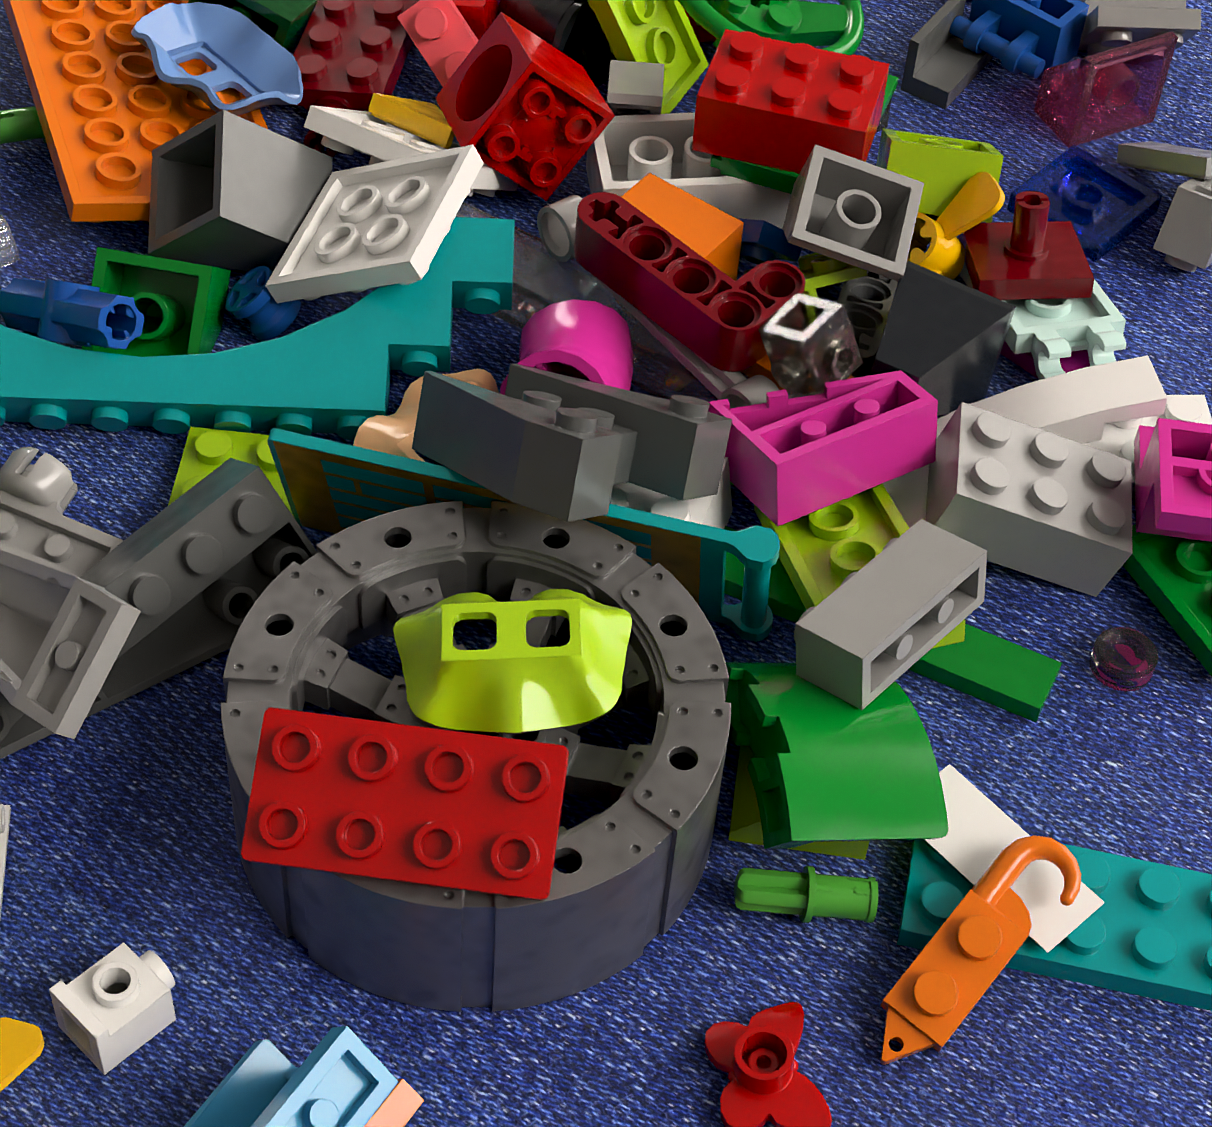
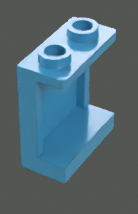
(332, 1088)

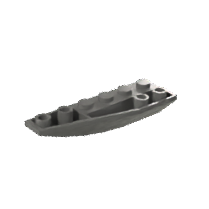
(191, 578)

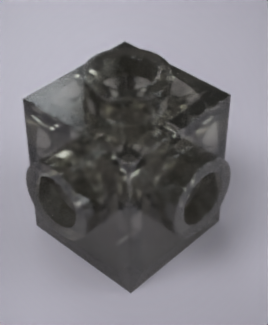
(810, 344)

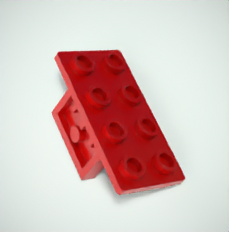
(406, 803)

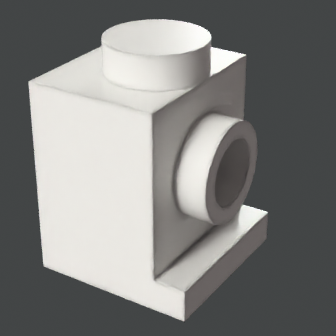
(115, 1005)

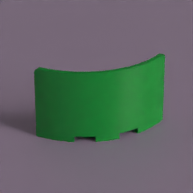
(830, 766)

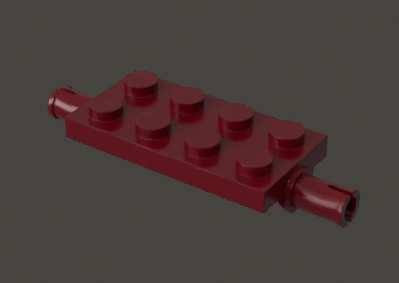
(350, 55)

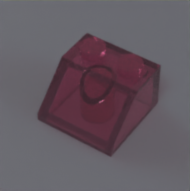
(1105, 90)

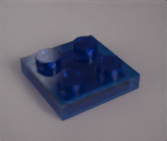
(1094, 197)

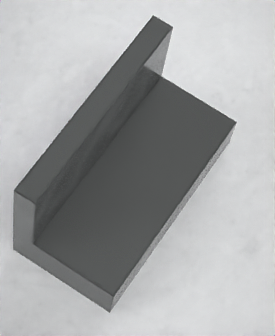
(938, 62)

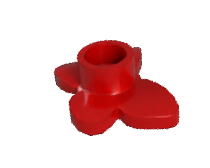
(764, 1071)

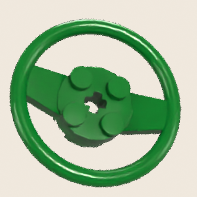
(784, 20)

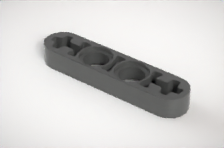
(867, 308)

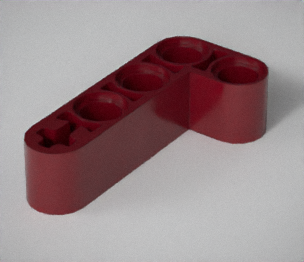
(678, 285)

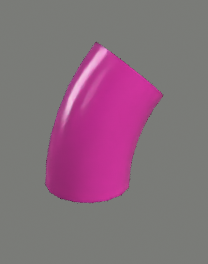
(579, 342)

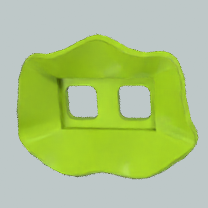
(513, 684)

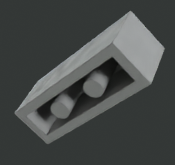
(890, 613)

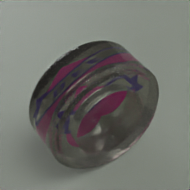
(1123, 659)

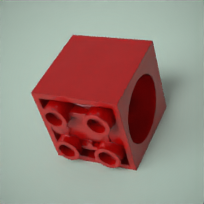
(524, 107)

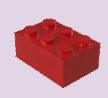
(780, 98)

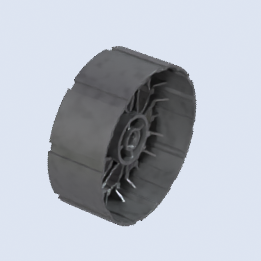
(624, 866)

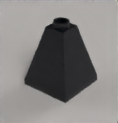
(943, 337)

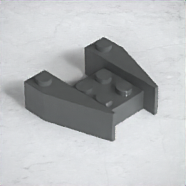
(569, 440)

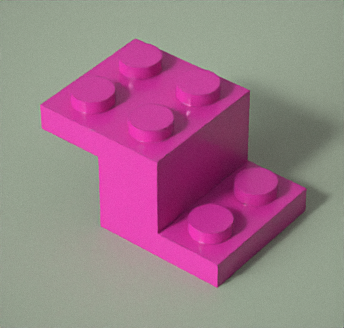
(1174, 479)

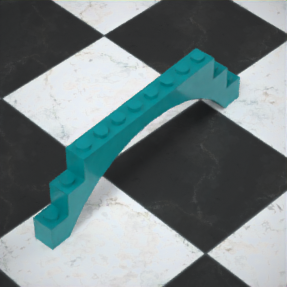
(301, 383)

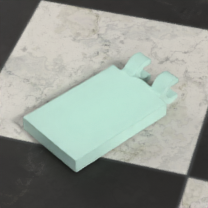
(1064, 325)

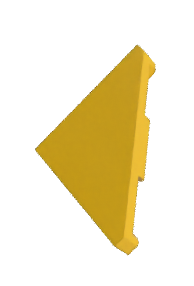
(414, 117)

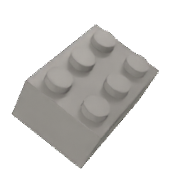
(1032, 499)

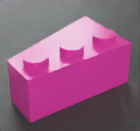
(830, 444)

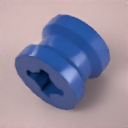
(254, 302)

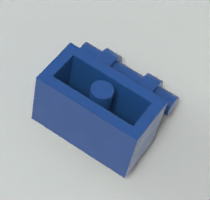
(1024, 32)

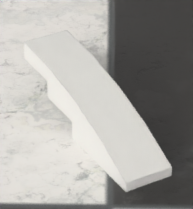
(1081, 400)

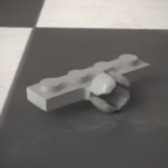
(34, 519)

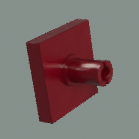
(1027, 255)

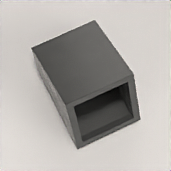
(231, 193)

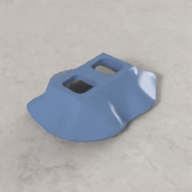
(228, 43)

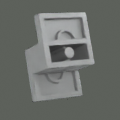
(1123, 22)

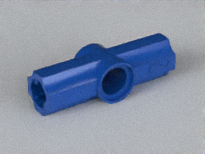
(70, 313)

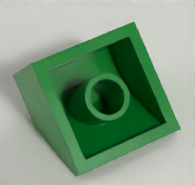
(178, 300)

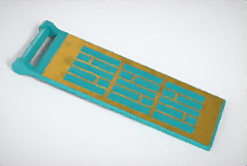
(345, 484)

